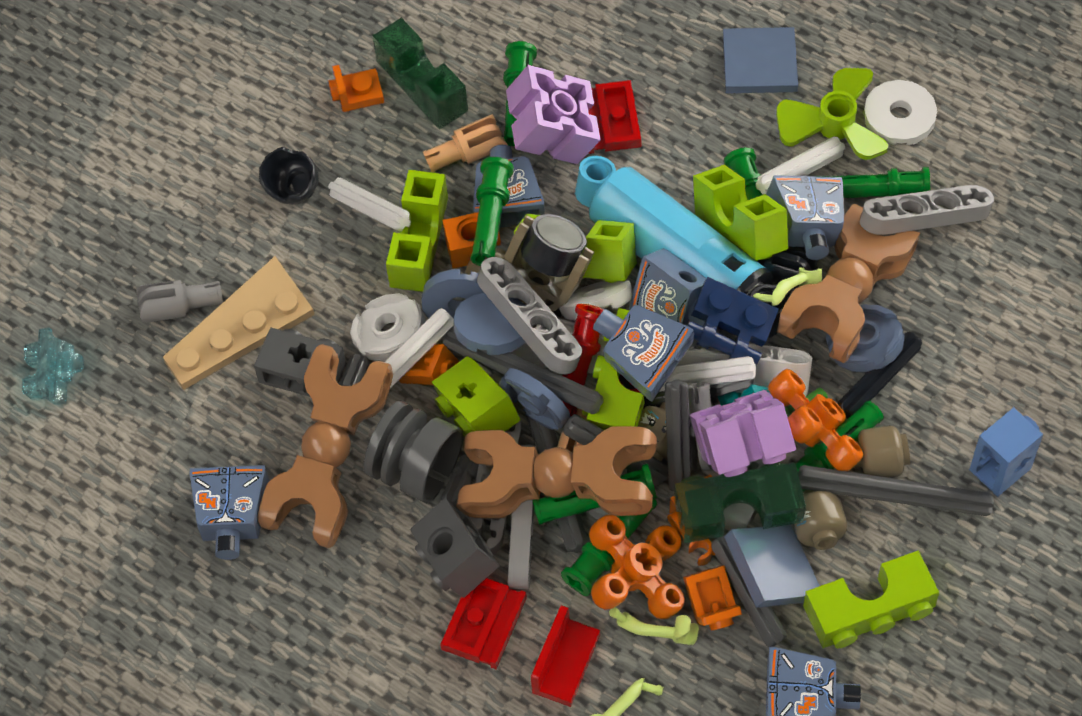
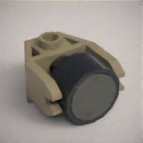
(551, 251)

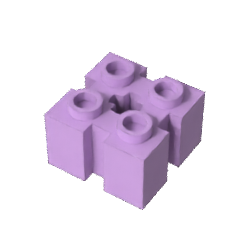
(552, 115)
(743, 433)

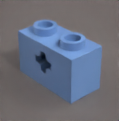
(1006, 451)

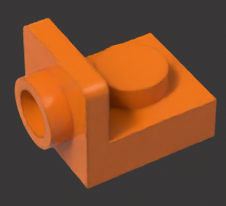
(356, 89)
(430, 366)

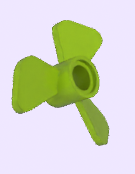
(801, 120)

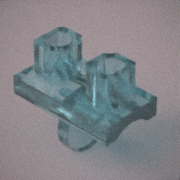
(54, 367)

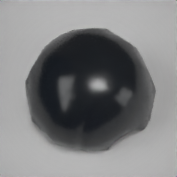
(288, 168)

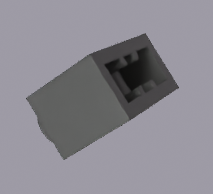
(286, 359)

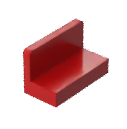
(563, 659)

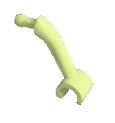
(784, 286)
(682, 633)
(630, 696)

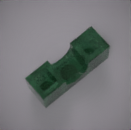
(432, 89)
(770, 490)

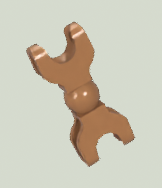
(848, 282)
(325, 445)
(556, 472)

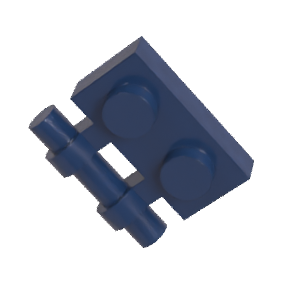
(732, 312)

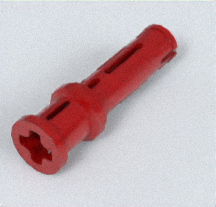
(588, 340)

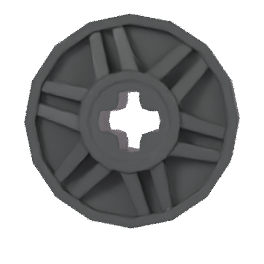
(409, 447)

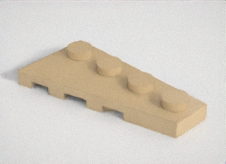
(239, 324)

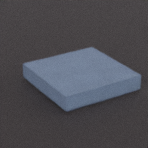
(760, 60)
(771, 564)

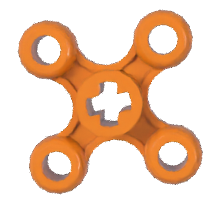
(816, 420)
(636, 567)

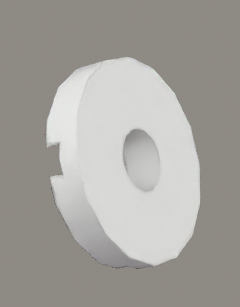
(905, 95)
(598, 294)
(389, 308)

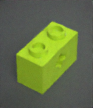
(474, 399)

